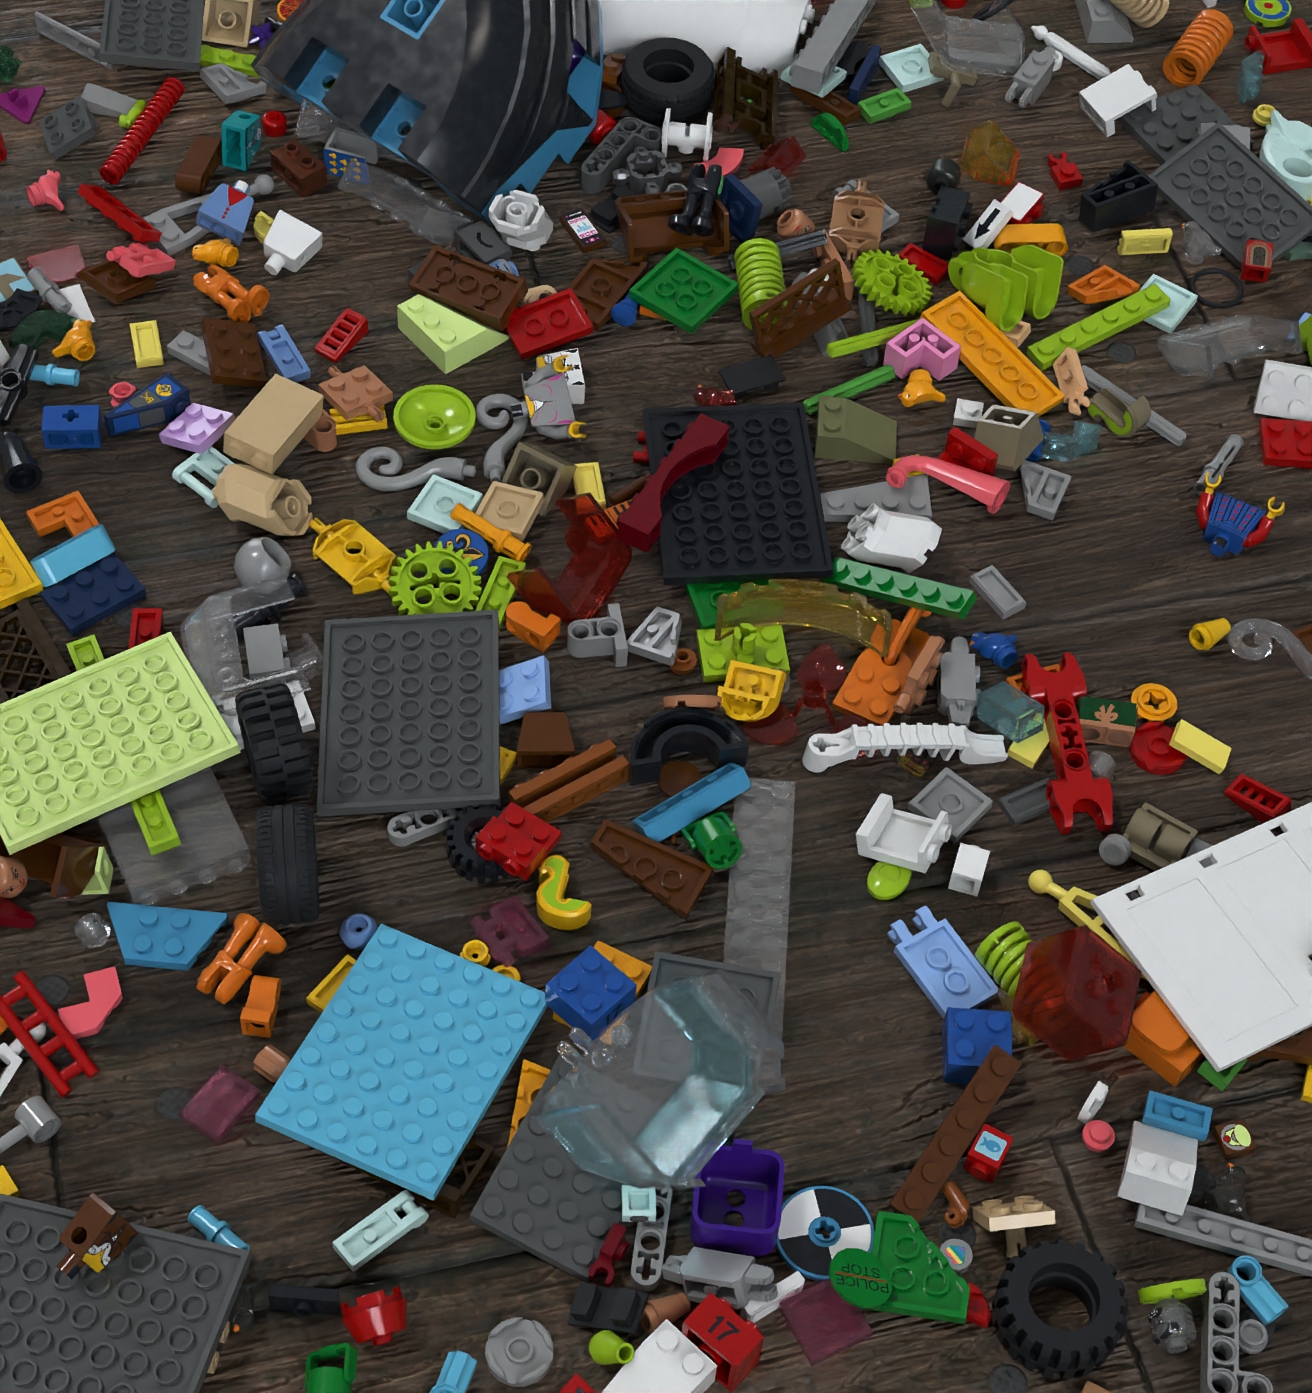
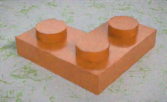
(67, 511)

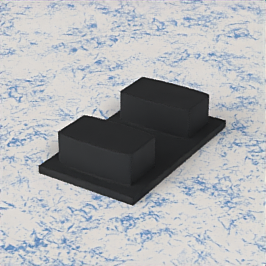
(605, 214)
(752, 375)
(607, 1308)

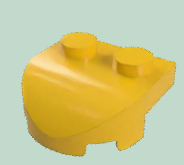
(751, 691)

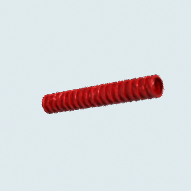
(142, 130)

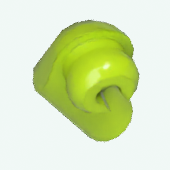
(128, 120)

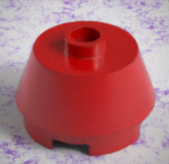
(375, 1317)

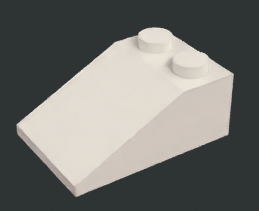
(1159, 1168)
(665, 1365)

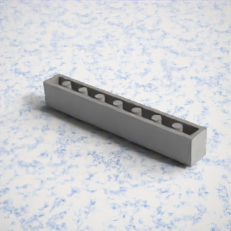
(828, 43)

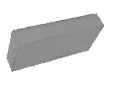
(997, 592)

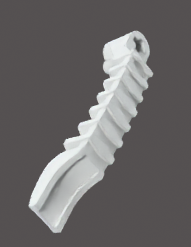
(974, 748)

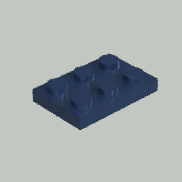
(93, 594)

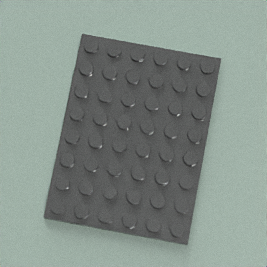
(410, 713)
(128, 1329)

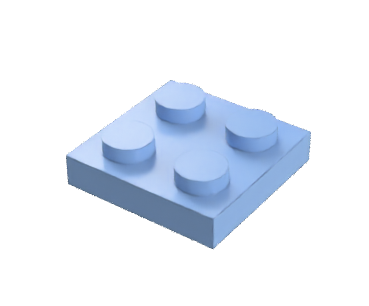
(524, 689)

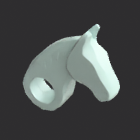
(1289, 152)

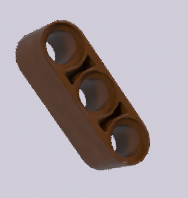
(199, 164)

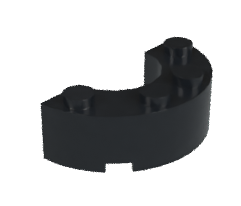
(684, 731)

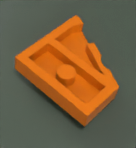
(1102, 285)

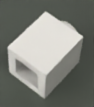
(969, 869)

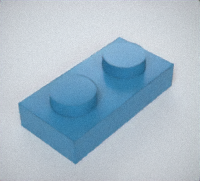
(1177, 1115)

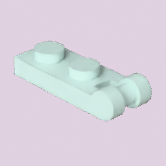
(379, 1230)

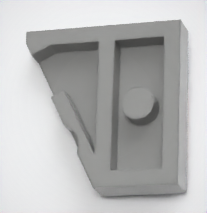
(230, 84)
(1043, 489)
(657, 636)

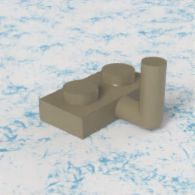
(956, 77)

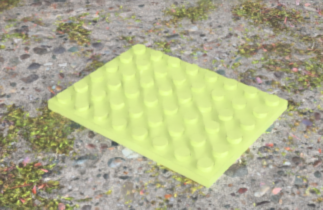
(104, 740)

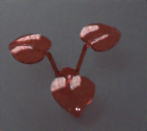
(817, 674)

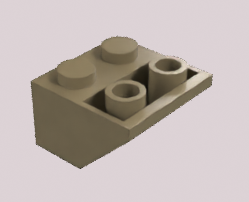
(1010, 434)

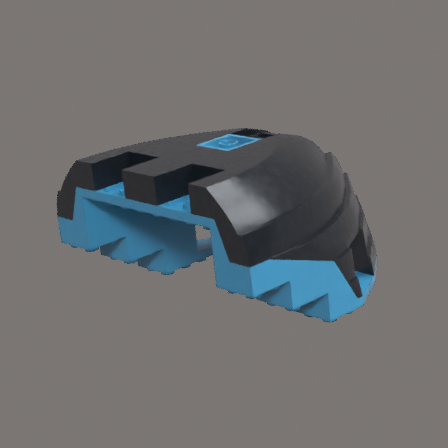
(469, 77)

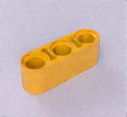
(1045, 236)

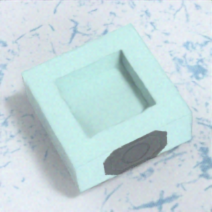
(638, 1204)

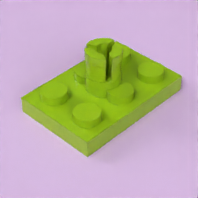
(748, 644)

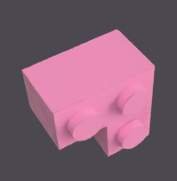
(922, 347)

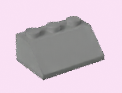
(1103, 22)

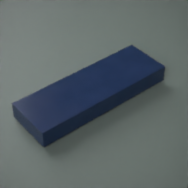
(864, 75)

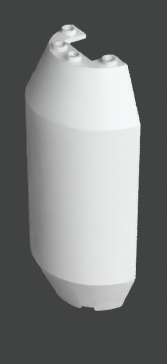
(758, 30)

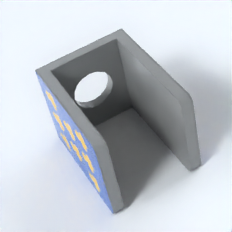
(346, 147)

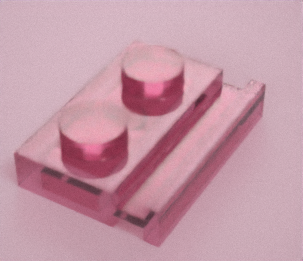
(220, 1104)

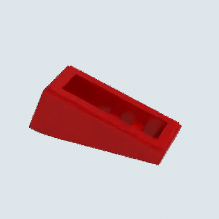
(348, 321)
(1276, 804)

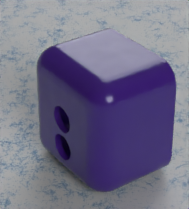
(760, 1179)

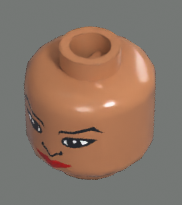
(794, 223)
(12, 877)

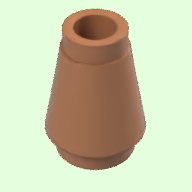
(663, 1308)

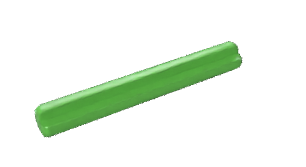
(852, 387)

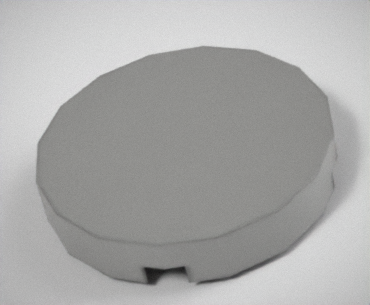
(519, 1352)

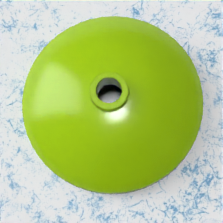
(434, 416)

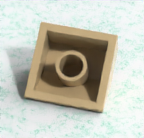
(230, 21)

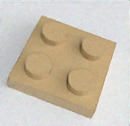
(511, 508)

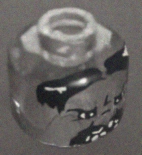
(1172, 1325)

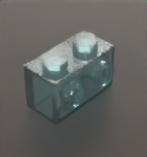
(1010, 712)

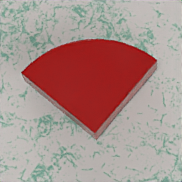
(978, 1309)

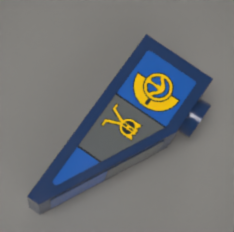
(151, 406)

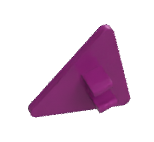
(22, 102)

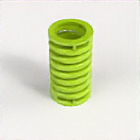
(758, 276)
(1007, 958)

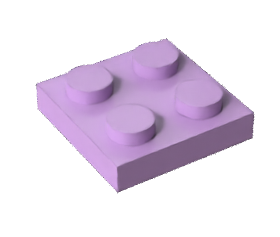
(197, 428)

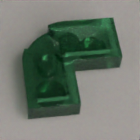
(39, 325)

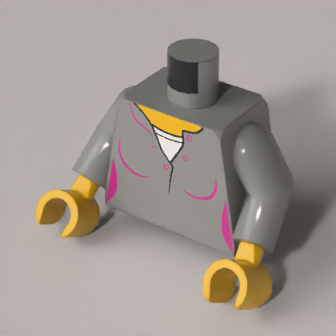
(549, 402)

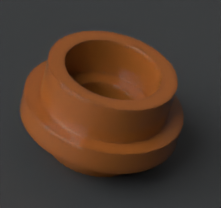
(685, 666)

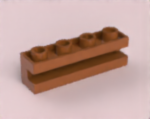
(572, 782)

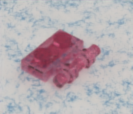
(518, 927)

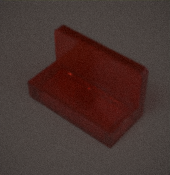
(781, 155)
(59, 263)

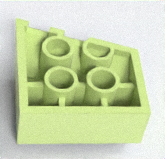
(445, 333)

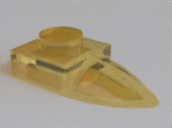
(1018, 1030)

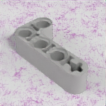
(1224, 1340)

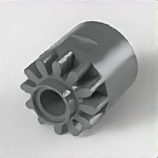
(771, 189)

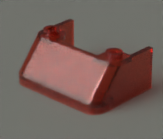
(590, 573)

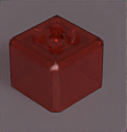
(1076, 993)

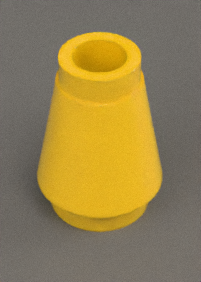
(1207, 634)

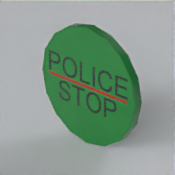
(860, 1278)

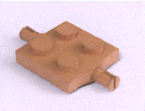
(356, 392)
(920, 675)

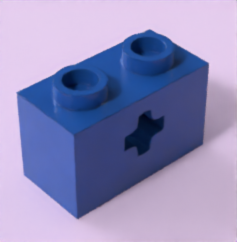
(72, 426)

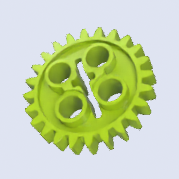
(891, 282)
(430, 562)

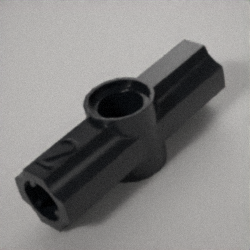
(19, 372)

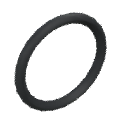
(984, 13)
(1219, 271)

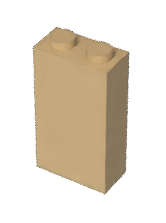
(273, 424)

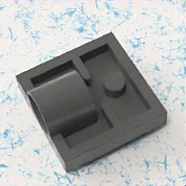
(68, 127)

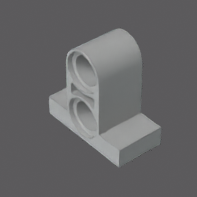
(599, 637)

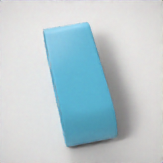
(73, 555)

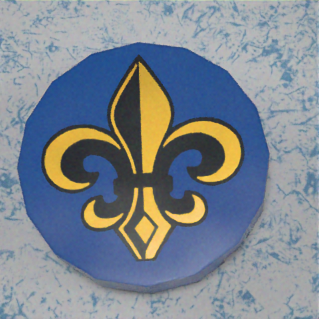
(472, 545)

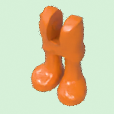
(221, 283)
(234, 974)

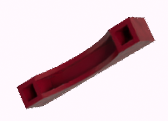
(699, 446)

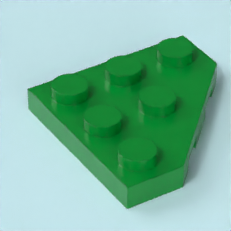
(919, 1272)

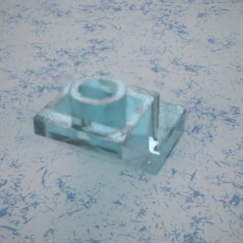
(1250, 77)
(1065, 447)

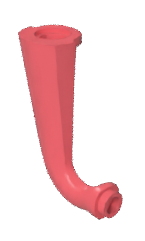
(978, 485)

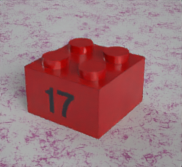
(725, 1339)

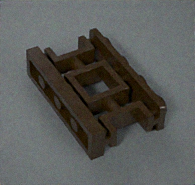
(733, 112)

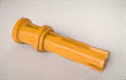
(501, 540)

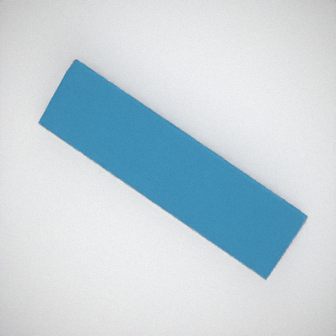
(692, 802)

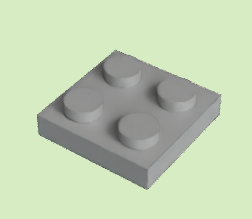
(953, 795)

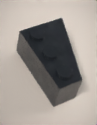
(1118, 198)
(947, 222)

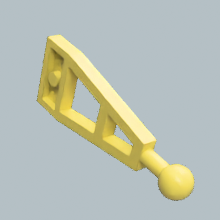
(1042, 882)

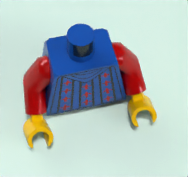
(1231, 522)

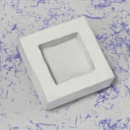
(967, 413)

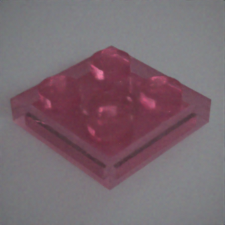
(823, 1322)

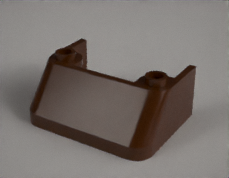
(62, 860)

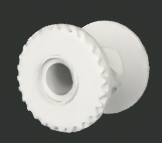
(686, 137)

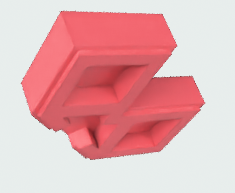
(104, 995)

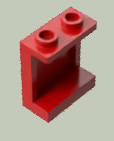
(1283, 49)

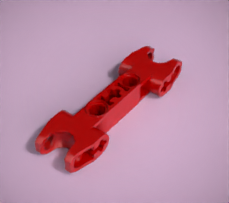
(1075, 787)

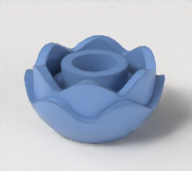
(355, 939)

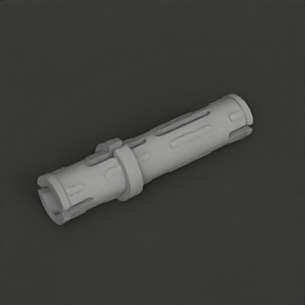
(1220, 462)

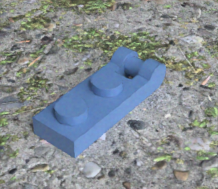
(284, 354)

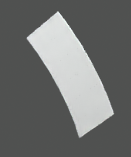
(79, 305)

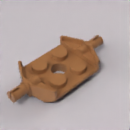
(856, 235)

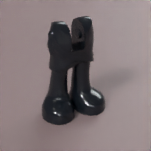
(698, 190)

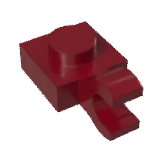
(612, 1249)

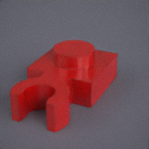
(1064, 174)

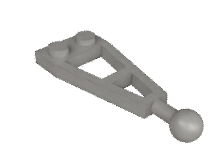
(173, 238)

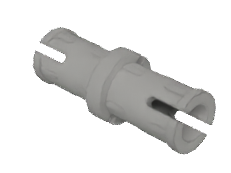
(48, 290)

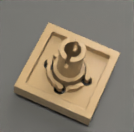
(1013, 1219)

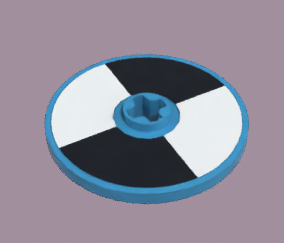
(815, 1209)

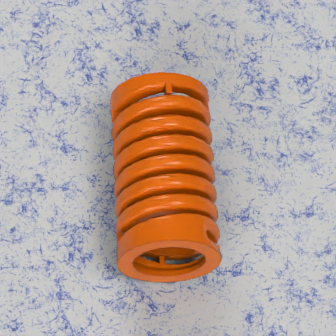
(1198, 48)

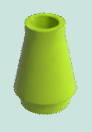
(609, 1349)

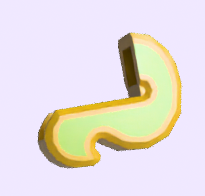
(550, 901)

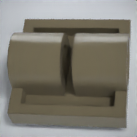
(1157, 837)

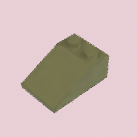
(853, 432)

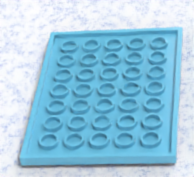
(404, 1061)

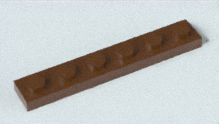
(955, 1134)

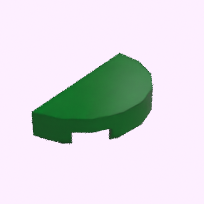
(831, 129)

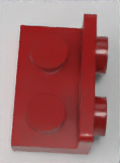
(968, 453)

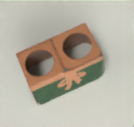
(1107, 721)

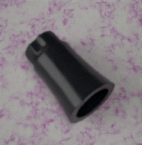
(17, 465)

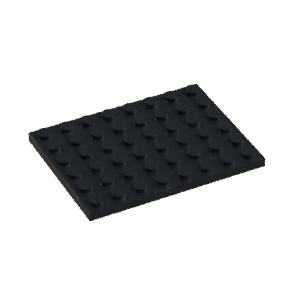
(751, 509)

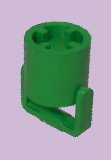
(714, 840)
(331, 1378)

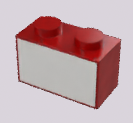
(1024, 203)

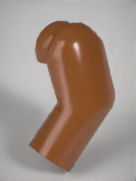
(958, 1205)

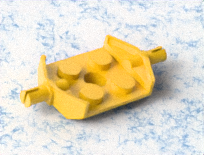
(364, 570)

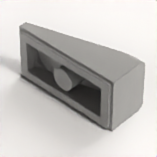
(105, 101)

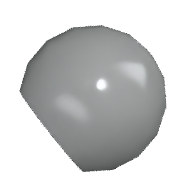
(261, 561)

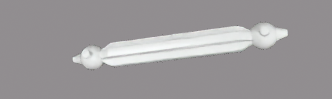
(1071, 52)

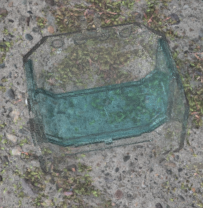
(663, 1084)

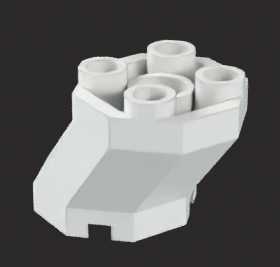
(521, 220)
(891, 538)

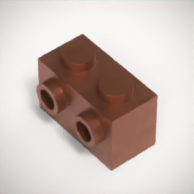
(299, 168)

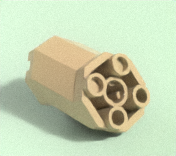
(263, 500)

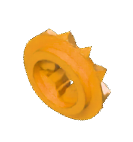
(1158, 695)

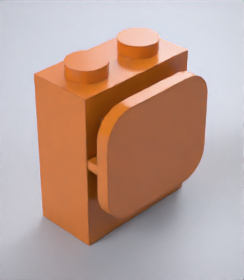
(1161, 1040)

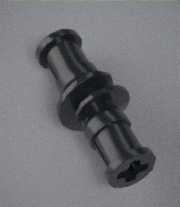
(263, 615)

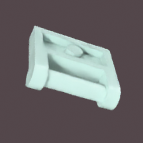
(209, 466)

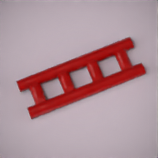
(41, 1053)

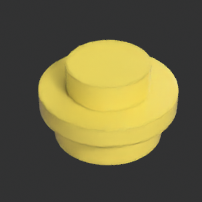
(1262, 114)

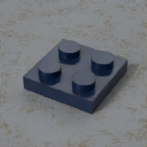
(743, 208)

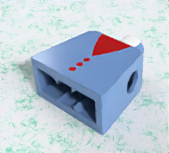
(227, 211)

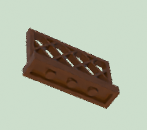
(806, 319)

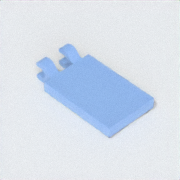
(941, 963)

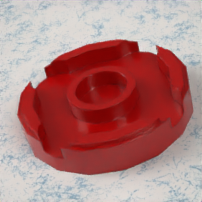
(1152, 750)

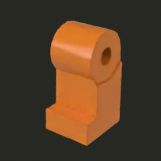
(531, 626)
(261, 1006)

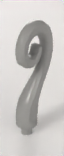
(495, 456)
(445, 467)

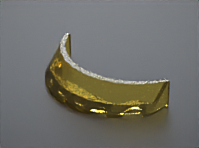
(807, 605)

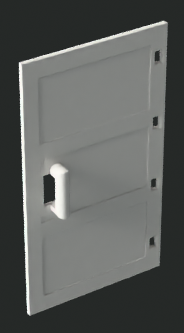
(1227, 938)

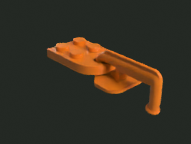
(877, 680)

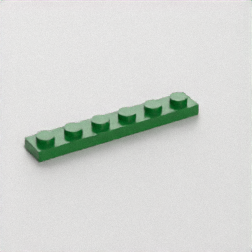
(901, 588)

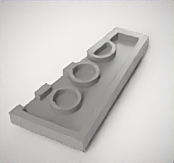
(910, 499)

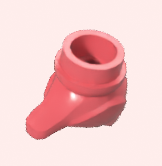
(46, 190)

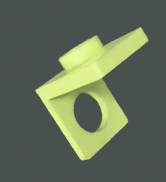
(102, 878)

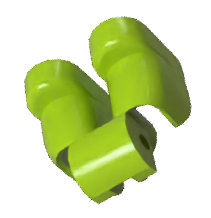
(1008, 282)

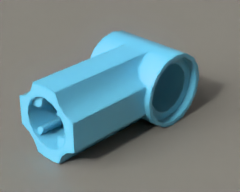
(1257, 1291)
(455, 1373)

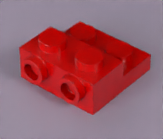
(517, 841)

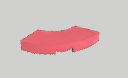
(728, 158)

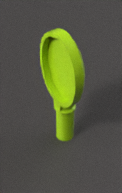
(887, 880)

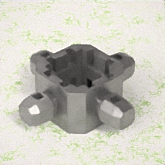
(642, 162)

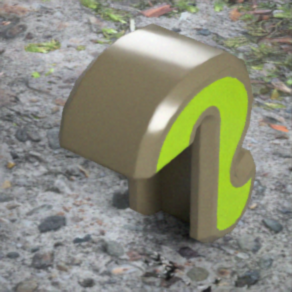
(1118, 416)

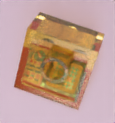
(990, 154)

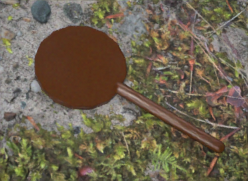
(675, 778)

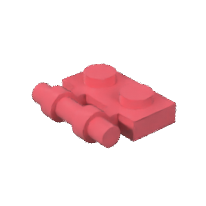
(141, 260)

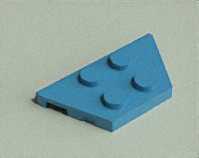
(163, 934)

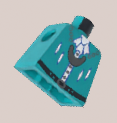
(243, 131)

